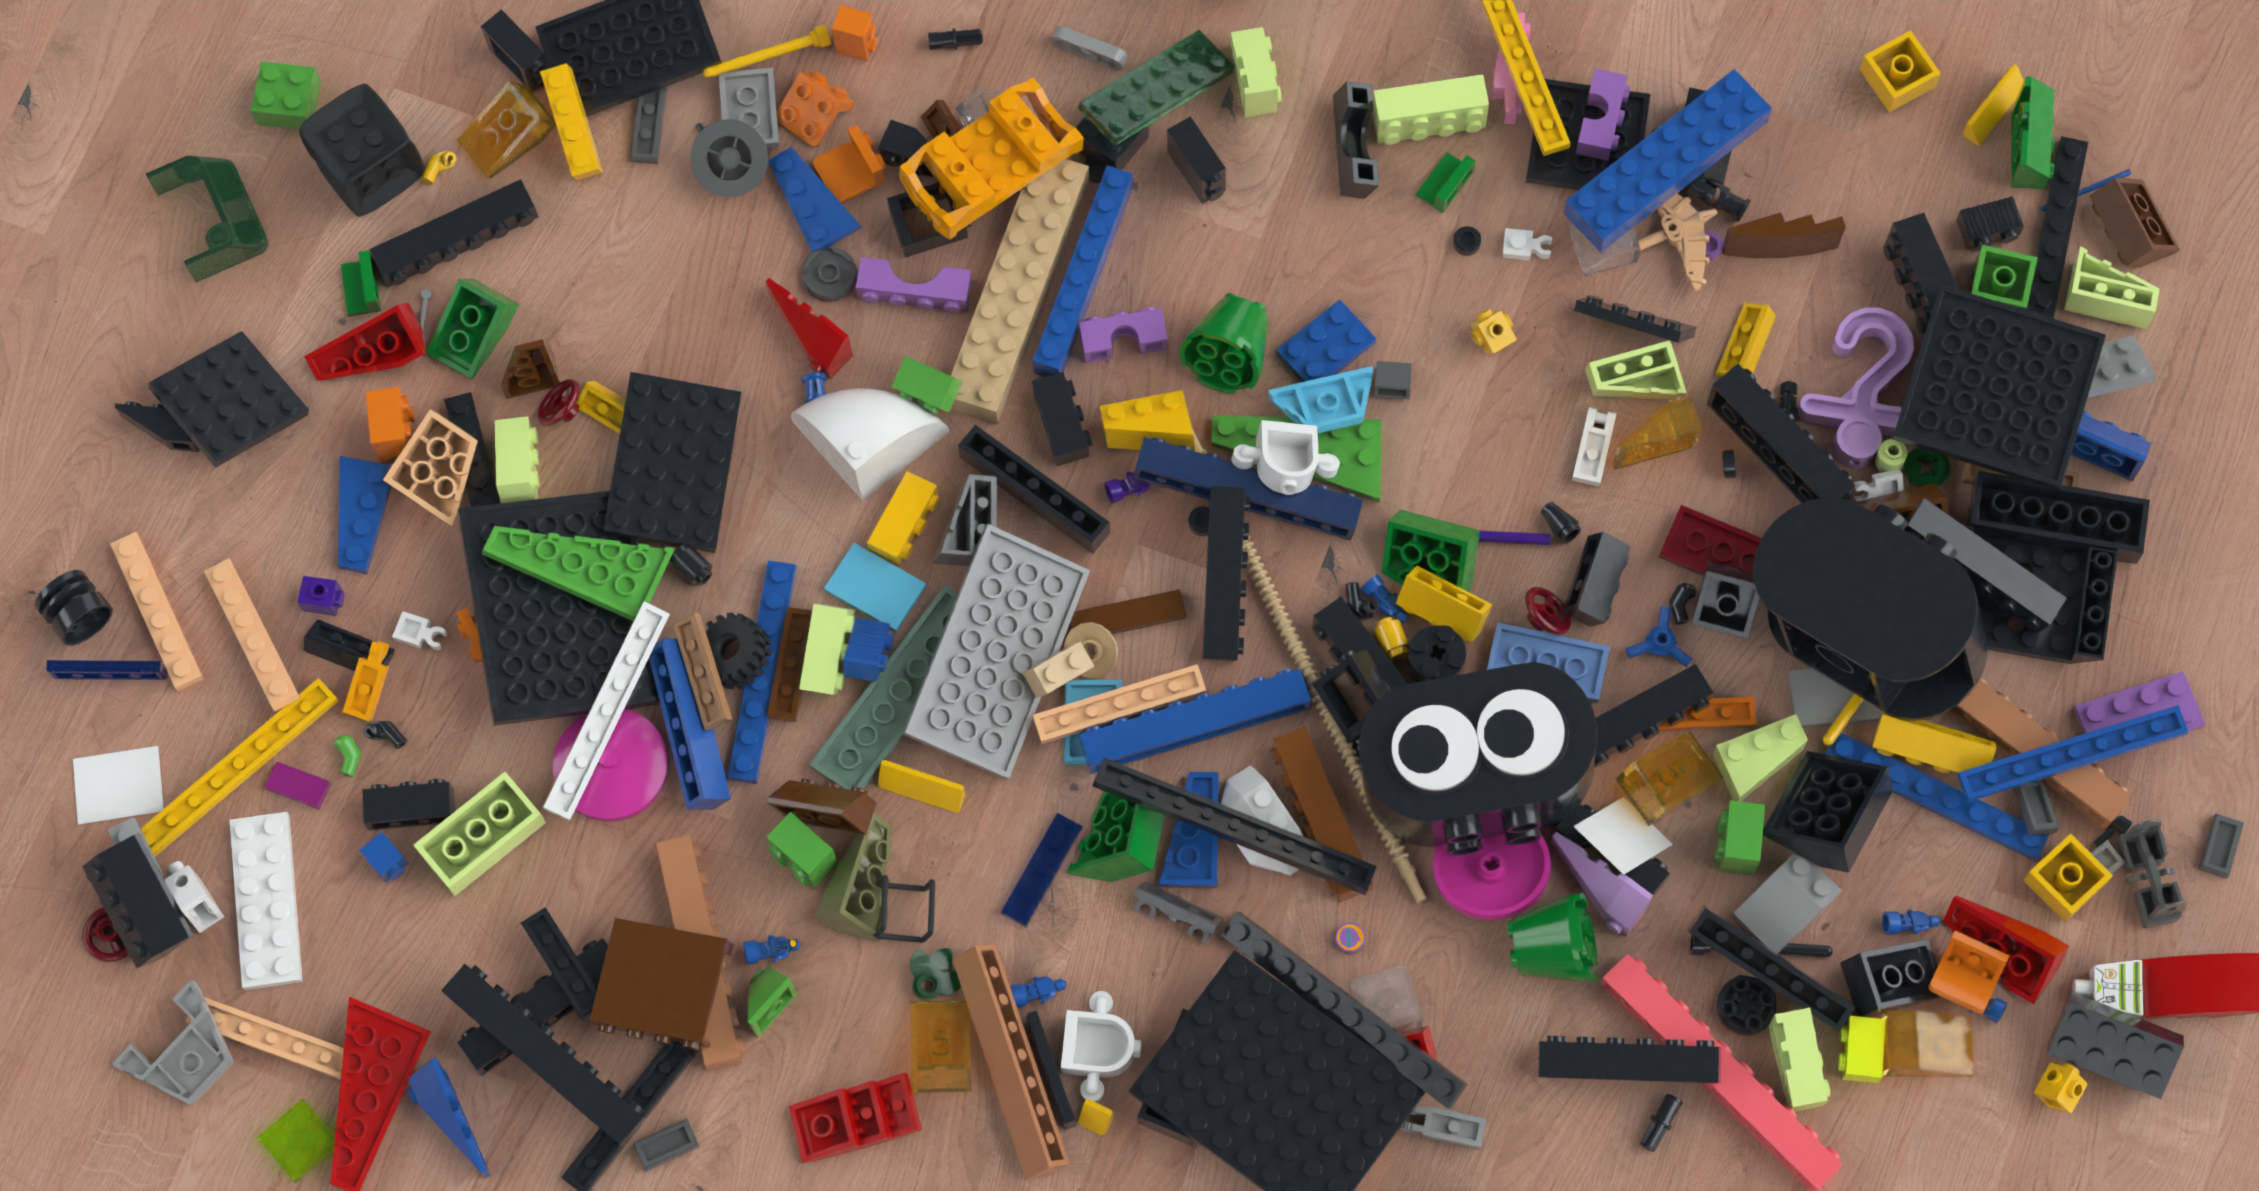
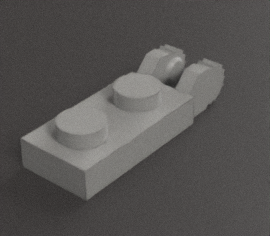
(1447, 1126)

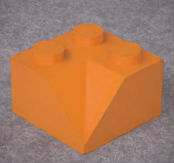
(389, 421)

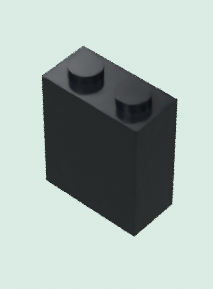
(1196, 160)

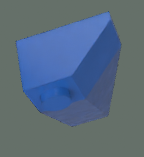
(437, 1097)

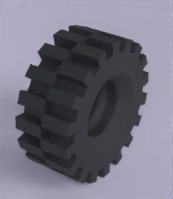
(751, 652)

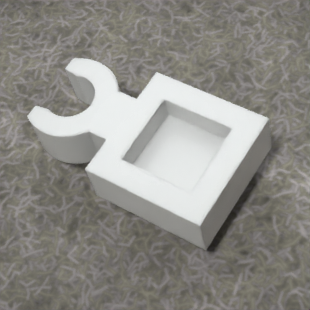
(1520, 245)
(1881, 485)
(415, 629)

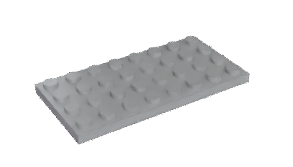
(1001, 624)

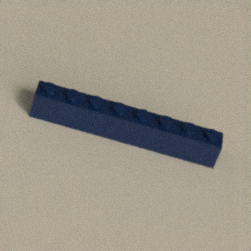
(1195, 473)

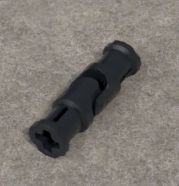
(1727, 201)

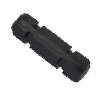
(1788, 401)

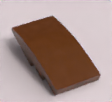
(1780, 239)

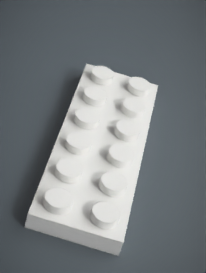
(265, 901)

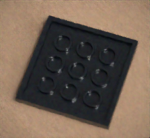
(1573, 170)
(228, 399)

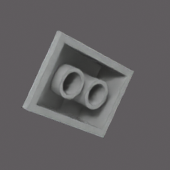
(1787, 903)

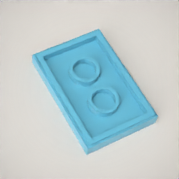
(875, 587)
(1079, 690)

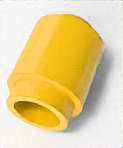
(1391, 638)

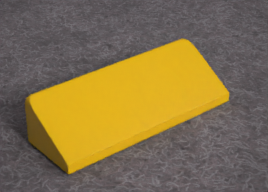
(1994, 106)
(1747, 338)
(602, 405)
(921, 786)

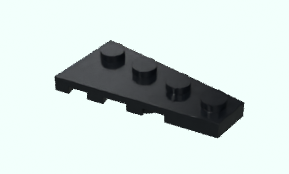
(1640, 321)

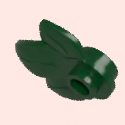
(935, 970)

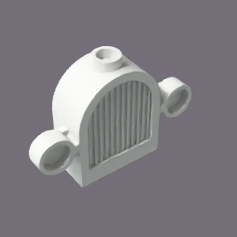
(1286, 456)
(1097, 1045)

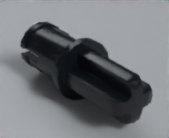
(955, 38)
(1660, 1122)

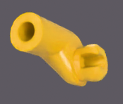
(438, 163)

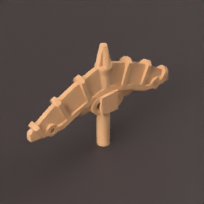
(1685, 230)

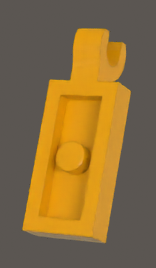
(367, 683)

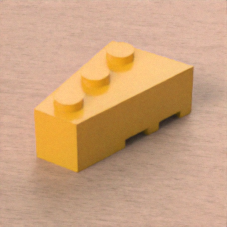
(1150, 417)

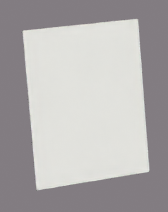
(118, 785)
(1623, 835)

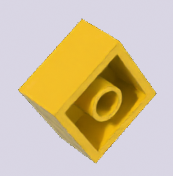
(1900, 71)
(2067, 877)

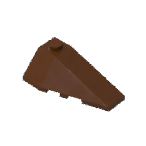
(530, 369)

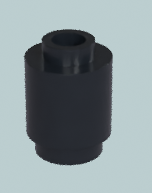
(691, 565)

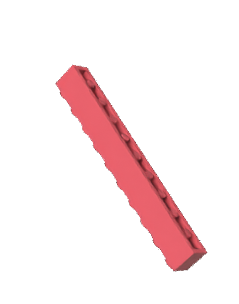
(1739, 1091)

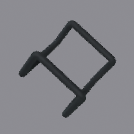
(883, 883)

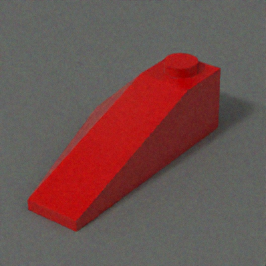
(820, 339)
(376, 345)
(2031, 951)

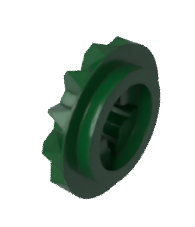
(1939, 470)

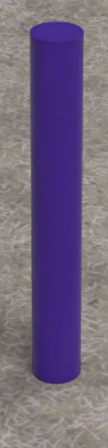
(1514, 537)

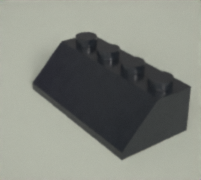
(137, 901)

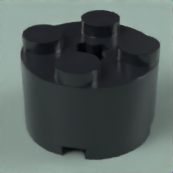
(1436, 641)

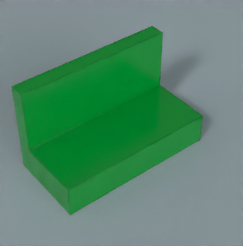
(1446, 181)
(361, 285)

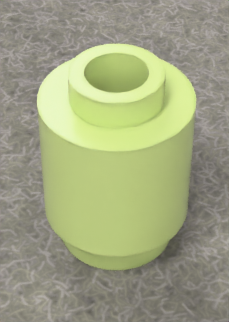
(1890, 456)

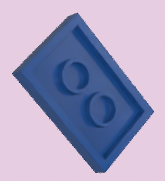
(1326, 344)

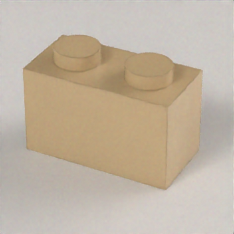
(1058, 669)

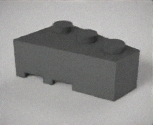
(971, 511)

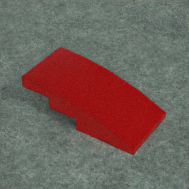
(2201, 985)
(855, 1118)

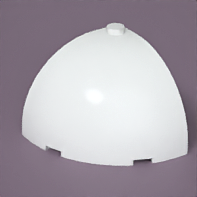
(868, 434)

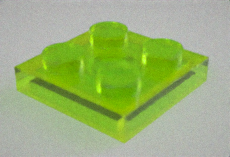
(298, 1140)

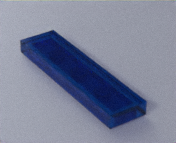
(107, 670)
(1041, 870)

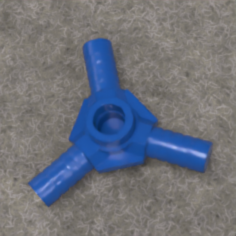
(1661, 641)

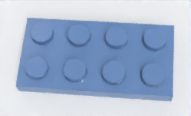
(1577, 658)

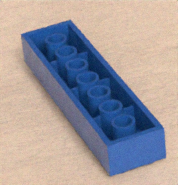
(1667, 160)

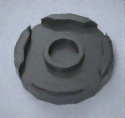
(829, 274)

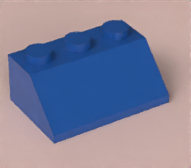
(2110, 447)

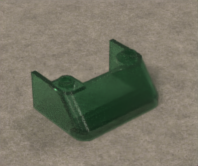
(240, 232)

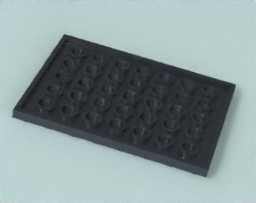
(538, 643)
(1276, 1086)

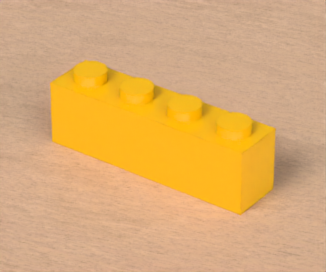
(571, 122)
(1932, 744)

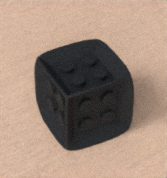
(362, 149)

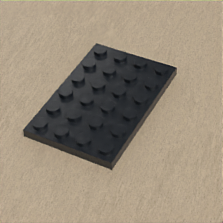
(629, 48)
(672, 462)

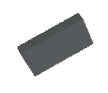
(2036, 808)
(2221, 846)
(666, 1145)

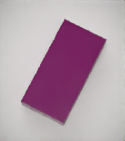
(297, 785)

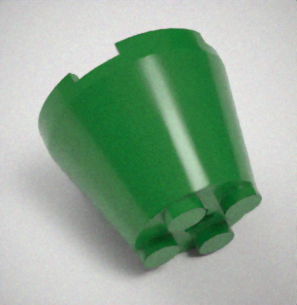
(1227, 345)
(1555, 941)

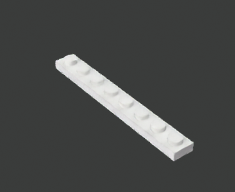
(606, 711)

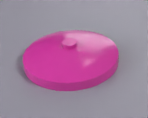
(628, 772)
(1495, 880)

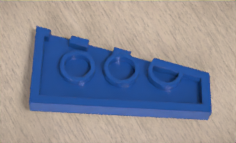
(815, 207)
(361, 511)
(1193, 852)

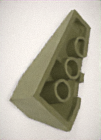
(852, 898)

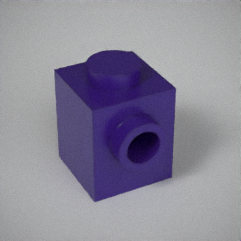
(320, 596)

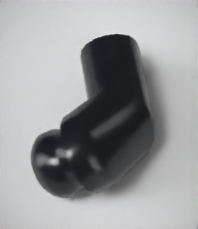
(1678, 601)
(1360, 607)
(385, 730)

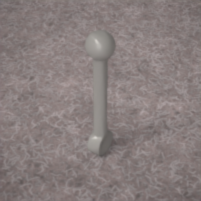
(426, 296)

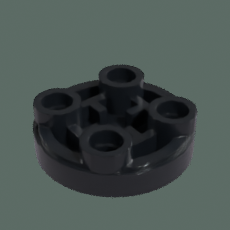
(1746, 1005)

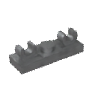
(1177, 910)

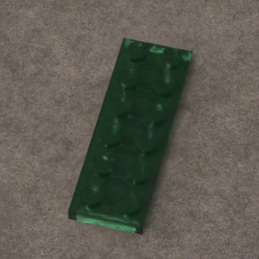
(1156, 87)

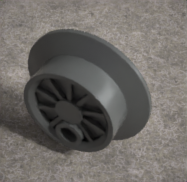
(729, 158)

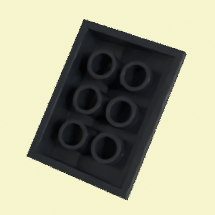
(1829, 809)

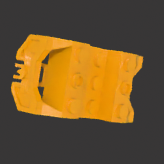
(991, 157)

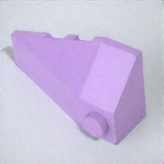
(1616, 898)

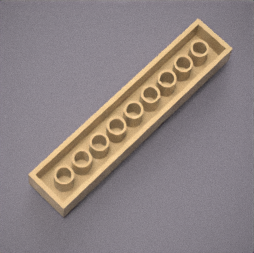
(1017, 289)

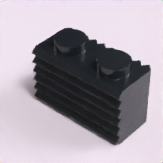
(1990, 223)

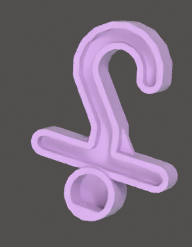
(1857, 412)

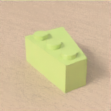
(1255, 72)
(826, 648)

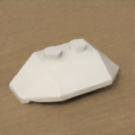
(1255, 797)

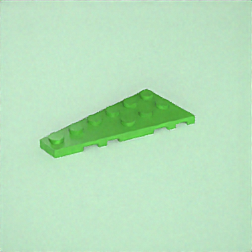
(1354, 446)
(589, 568)

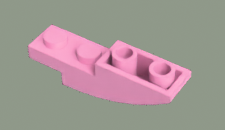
(1504, 86)

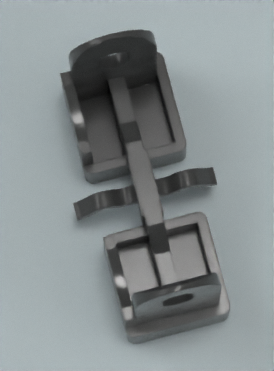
(2146, 850)

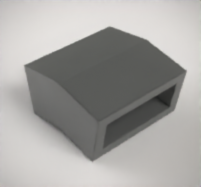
(1393, 380)

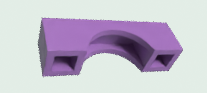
(947, 290)

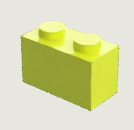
(1862, 1049)

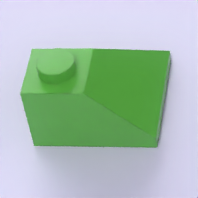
(768, 997)

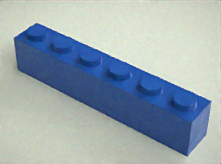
(692, 746)

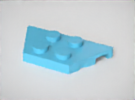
(1326, 401)

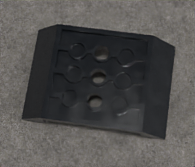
(2082, 622)

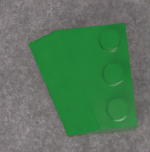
(2032, 135)
(1431, 544)
(1120, 841)

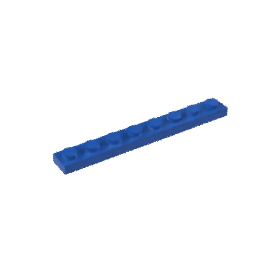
(753, 716)
(2072, 753)
(1946, 800)

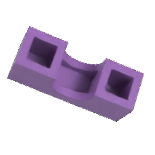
(1607, 93)
(1144, 326)

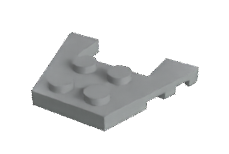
(191, 1060)

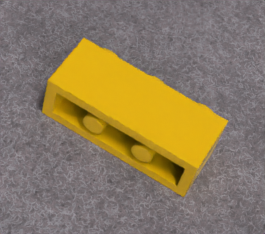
(903, 519)
(1443, 603)

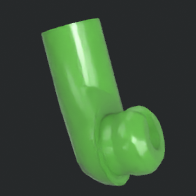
(350, 752)

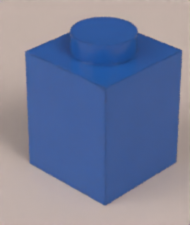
(384, 857)

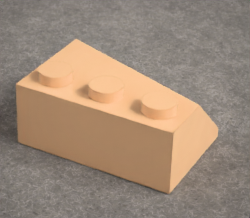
(434, 466)

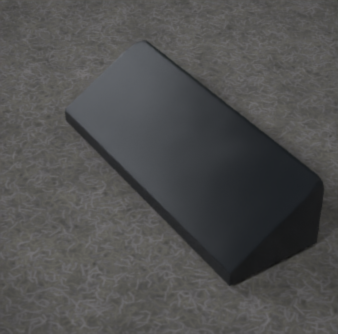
(339, 645)

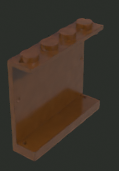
(659, 983)

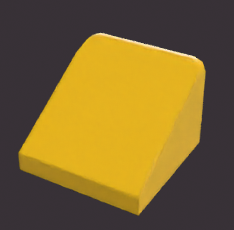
(1095, 1117)

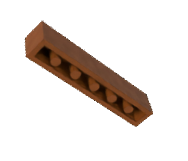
(1314, 799)

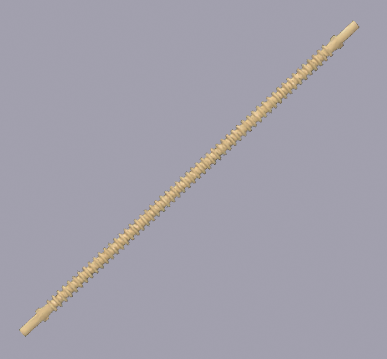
(1406, 869)

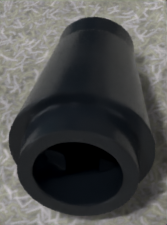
(1561, 523)

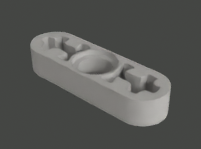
(1089, 48)

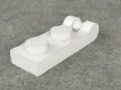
(1593, 448)

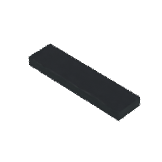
(561, 961)
(1050, 1070)

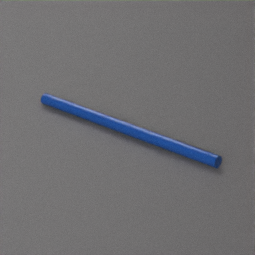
(2097, 185)

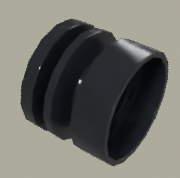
(73, 607)

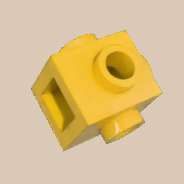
(1492, 330)
(2061, 1087)

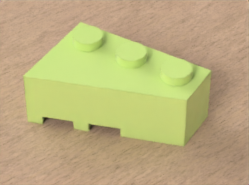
(2109, 294)
(1639, 373)
(516, 460)
(1758, 755)
(1799, 1059)

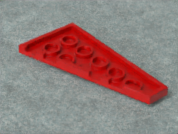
(374, 1074)

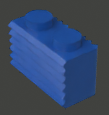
(867, 649)

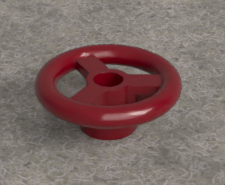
(563, 406)
(1544, 615)
(101, 931)

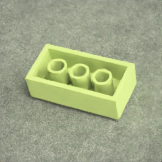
(1430, 109)
(479, 833)

